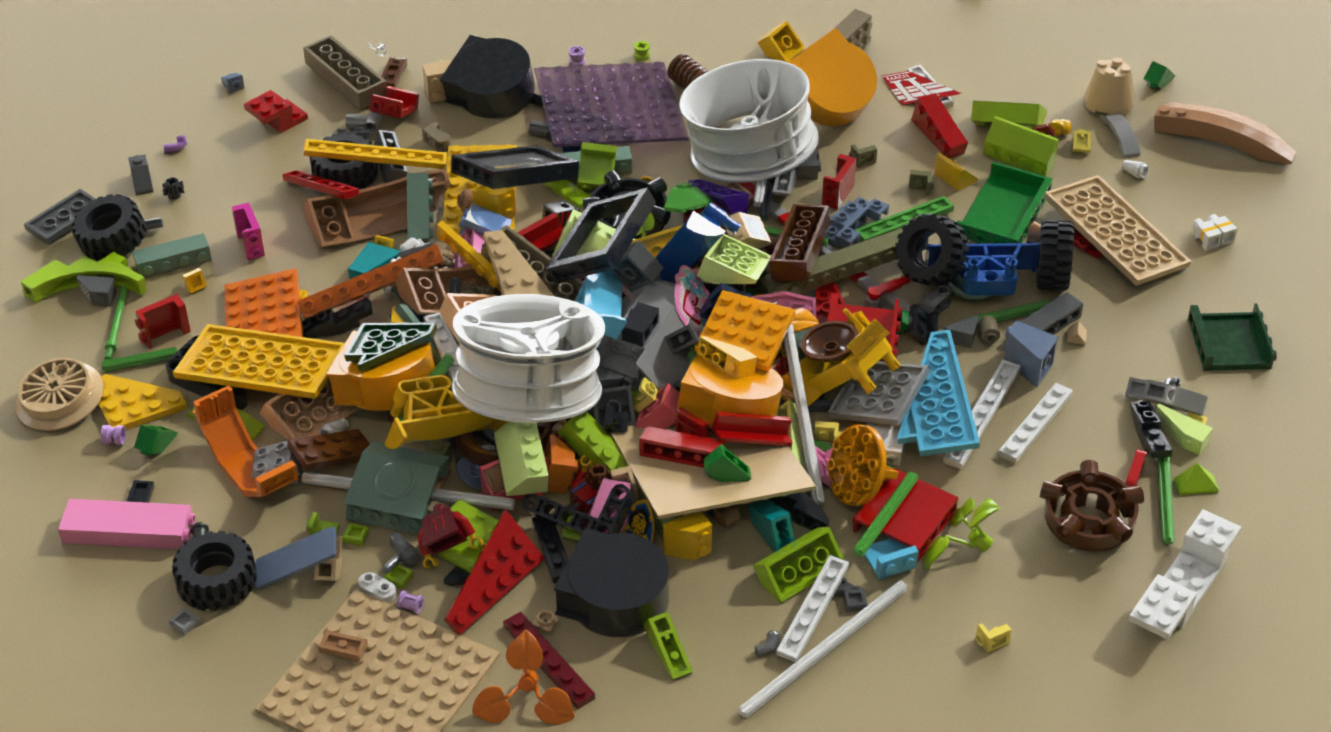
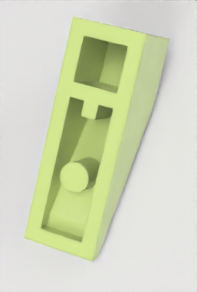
(1184, 430)

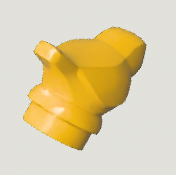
(1061, 127)

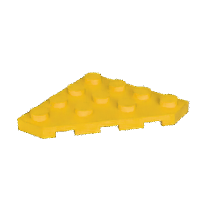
(136, 402)

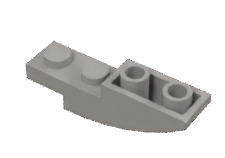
(1166, 395)

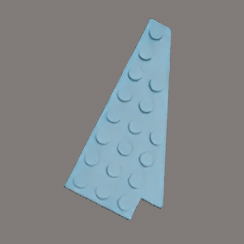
(941, 411)

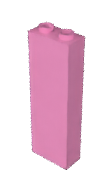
(126, 524)

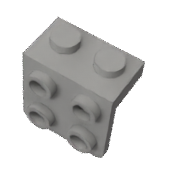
(273, 456)

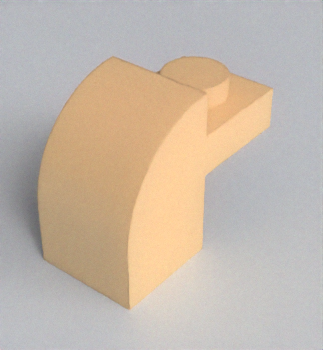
(330, 569)

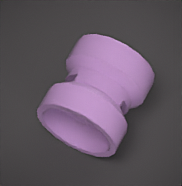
(576, 56)
(113, 434)

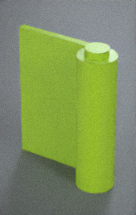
(462, 554)

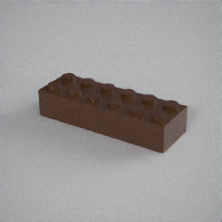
(799, 243)

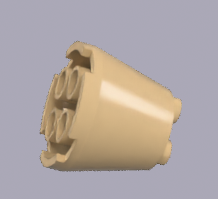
(1110, 88)

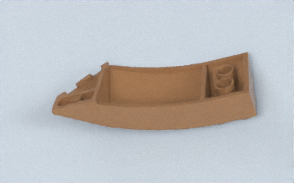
(1224, 128)
(372, 213)
(427, 287)

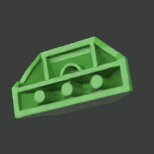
(685, 197)

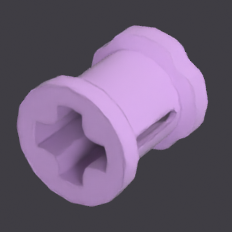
(410, 602)

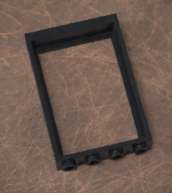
(569, 266)

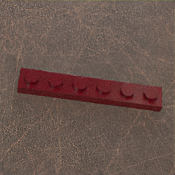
(553, 663)

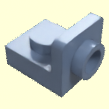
(233, 82)

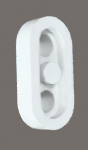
(374, 584)

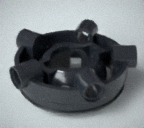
(616, 186)

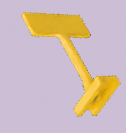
(867, 338)

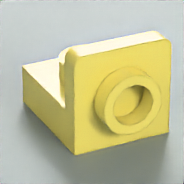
(1081, 141)
(646, 394)
(826, 431)
(993, 639)

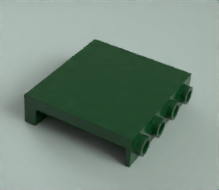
(1231, 340)

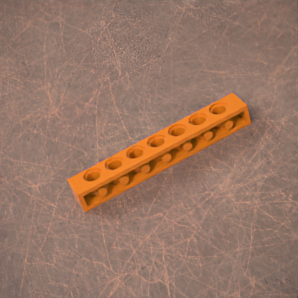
(368, 282)

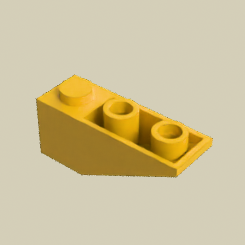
(728, 357)

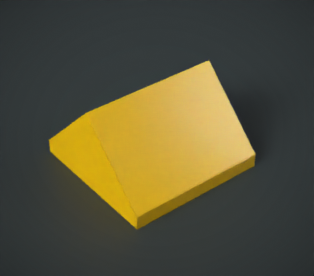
(953, 173)

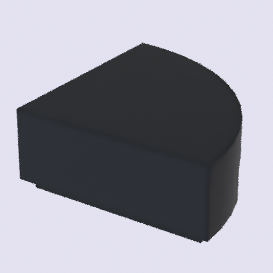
(456, 576)

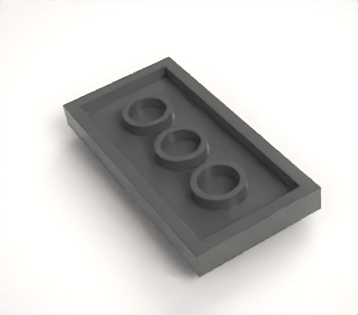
(58, 218)

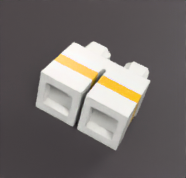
(1214, 231)

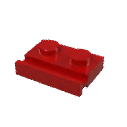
(690, 423)

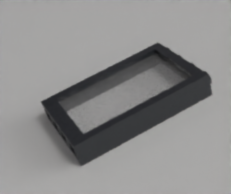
(514, 167)

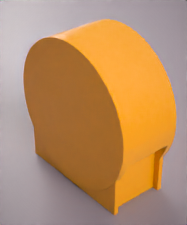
(839, 79)
(376, 386)
(711, 389)

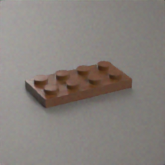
(328, 449)

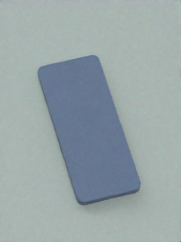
(295, 557)

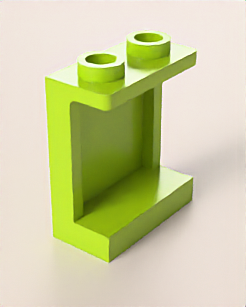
(594, 164)

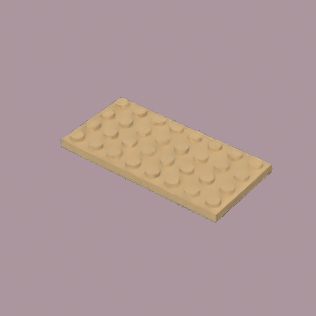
(1117, 230)

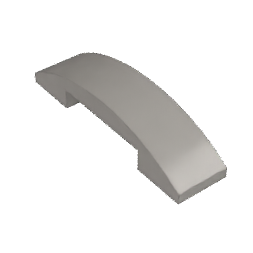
(1123, 132)

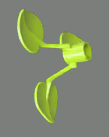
(977, 537)

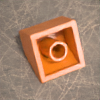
(561, 465)

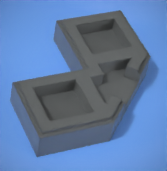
(853, 596)

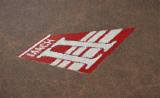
(910, 86)

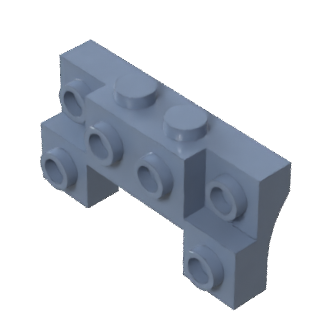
(853, 216)

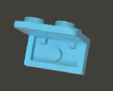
(891, 558)

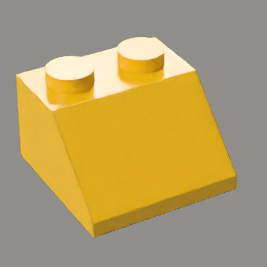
(781, 43)
(496, 200)
(688, 536)

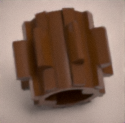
(596, 474)

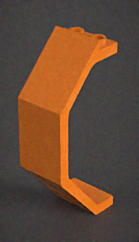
(234, 446)

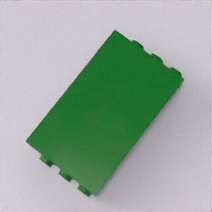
(1005, 206)

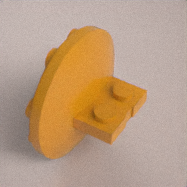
(858, 465)

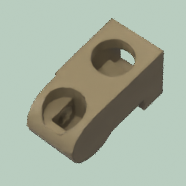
(436, 138)

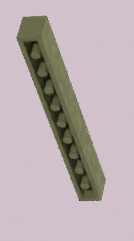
(840, 264)

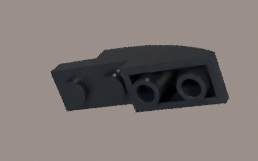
(333, 323)
(1149, 429)
(803, 509)

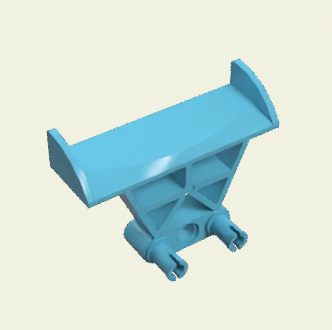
(604, 295)

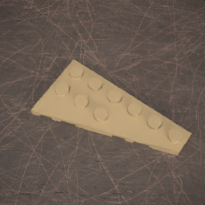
(511, 268)

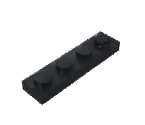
(551, 547)

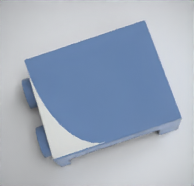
(482, 220)

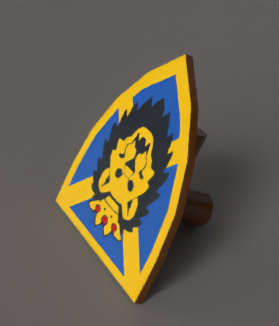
(641, 521)

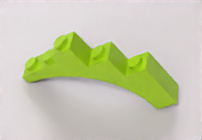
(60, 277)

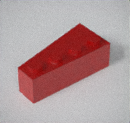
(939, 126)

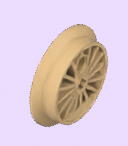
(40, 404)

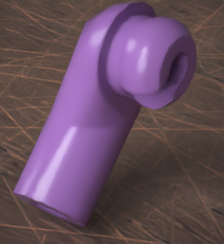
(174, 147)

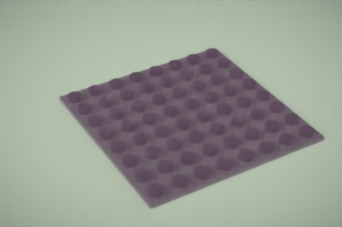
(610, 104)

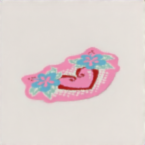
(690, 297)

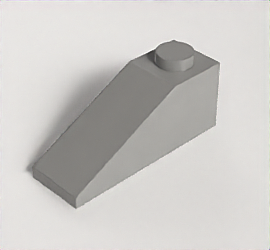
(785, 183)

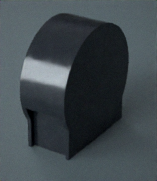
(489, 77)
(613, 583)

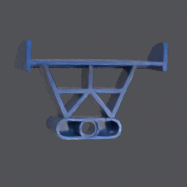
(694, 240)
(991, 266)

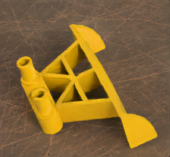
(824, 376)
(426, 417)

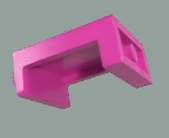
(248, 228)

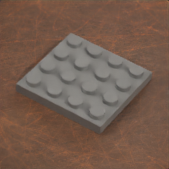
(887, 402)

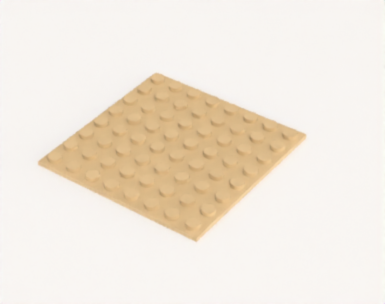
(687, 489)
(406, 681)

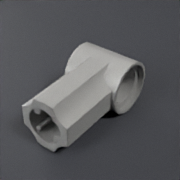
(369, 122)

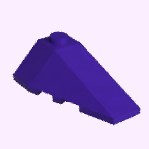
(725, 197)

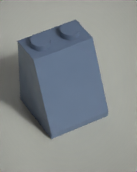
(1031, 350)

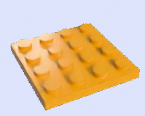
(749, 325)

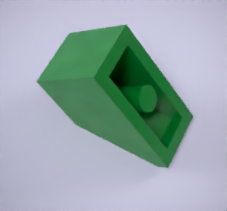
(1158, 76)
(153, 439)
(726, 466)

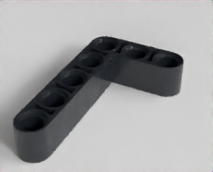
(200, 388)
(580, 519)

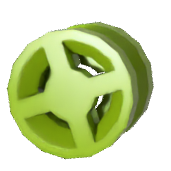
(641, 50)

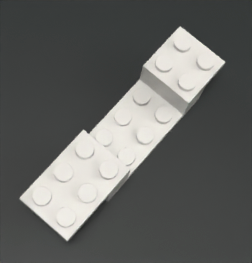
(1176, 595)

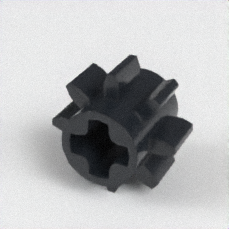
(173, 188)

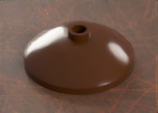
(828, 341)

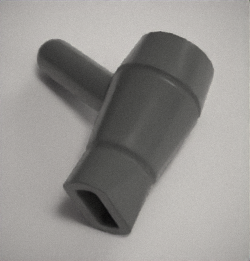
(404, 552)

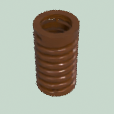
(684, 70)

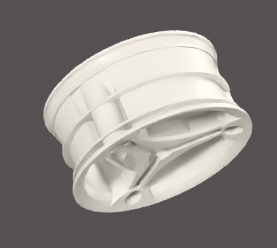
(757, 144)
(527, 358)

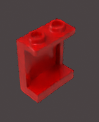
(395, 103)
(837, 189)
(162, 319)

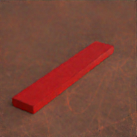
(320, 184)

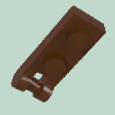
(394, 70)

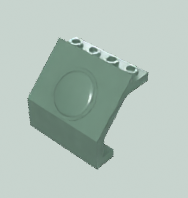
(394, 487)

